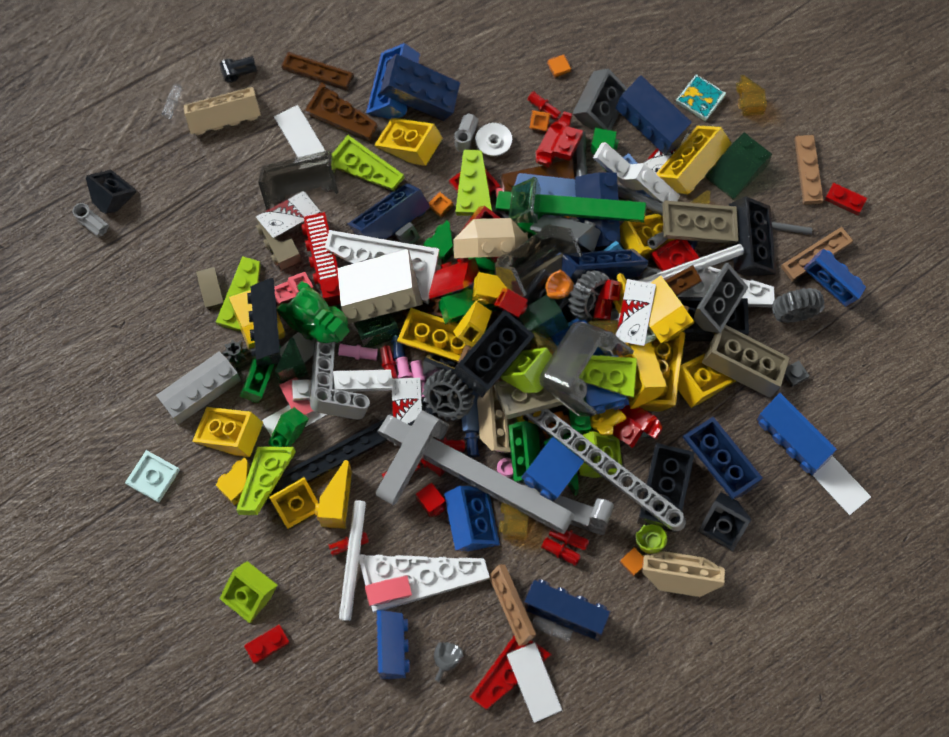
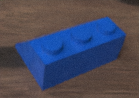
(835, 277)
(471, 518)
(392, 645)

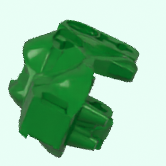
(313, 317)

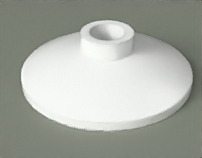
(493, 132)

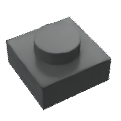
(407, 234)
(796, 373)

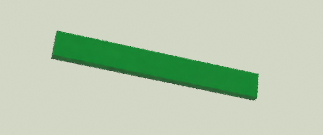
(582, 207)

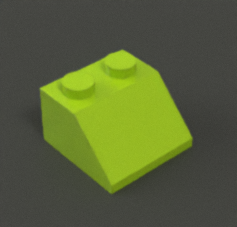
(526, 370)
(606, 443)
(247, 591)

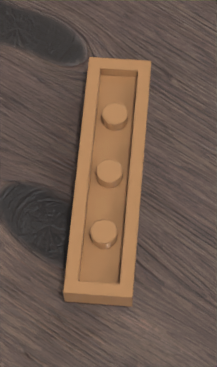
(808, 170)
(833, 242)
(512, 605)

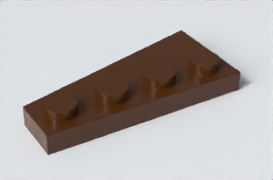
(332, 109)
(560, 169)

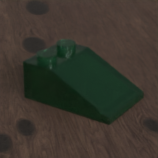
(739, 165)

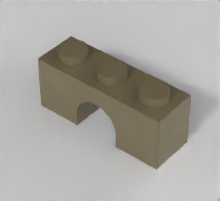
(284, 253)

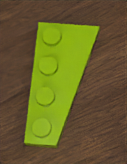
(362, 163)

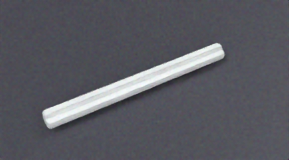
(700, 263)
(352, 560)

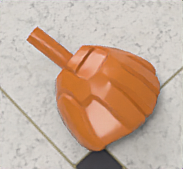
(559, 285)

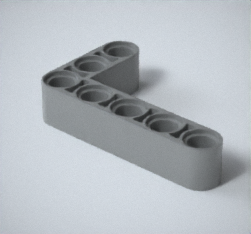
(329, 400)
(410, 455)
(586, 517)

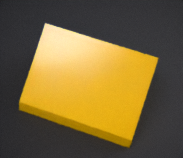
(295, 503)

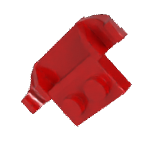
(559, 141)
(636, 423)

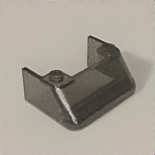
(298, 175)
(533, 253)
(569, 360)

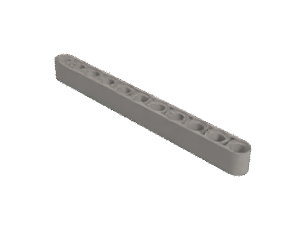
(605, 465)
(483, 478)

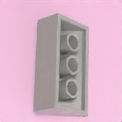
(199, 387)

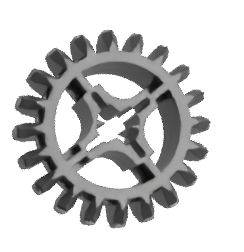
(586, 293)
(798, 305)
(436, 392)

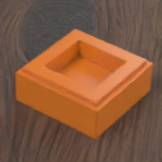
(559, 66)
(540, 120)
(440, 204)
(633, 561)

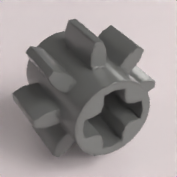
(231, 347)

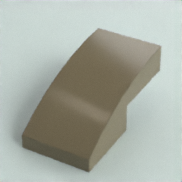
(210, 287)

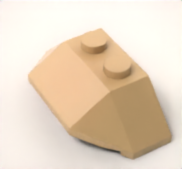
(488, 238)
(493, 423)
(683, 573)

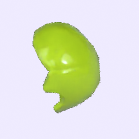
(651, 539)

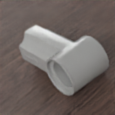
(465, 132)
(90, 220)

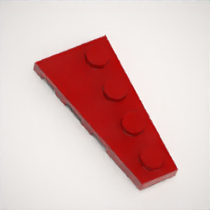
(500, 676)

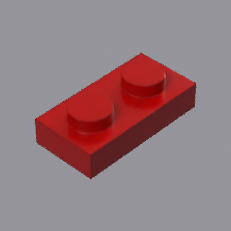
(845, 199)
(266, 644)

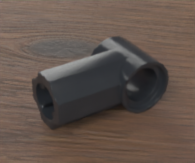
(233, 69)

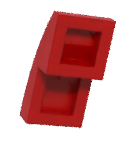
(608, 294)

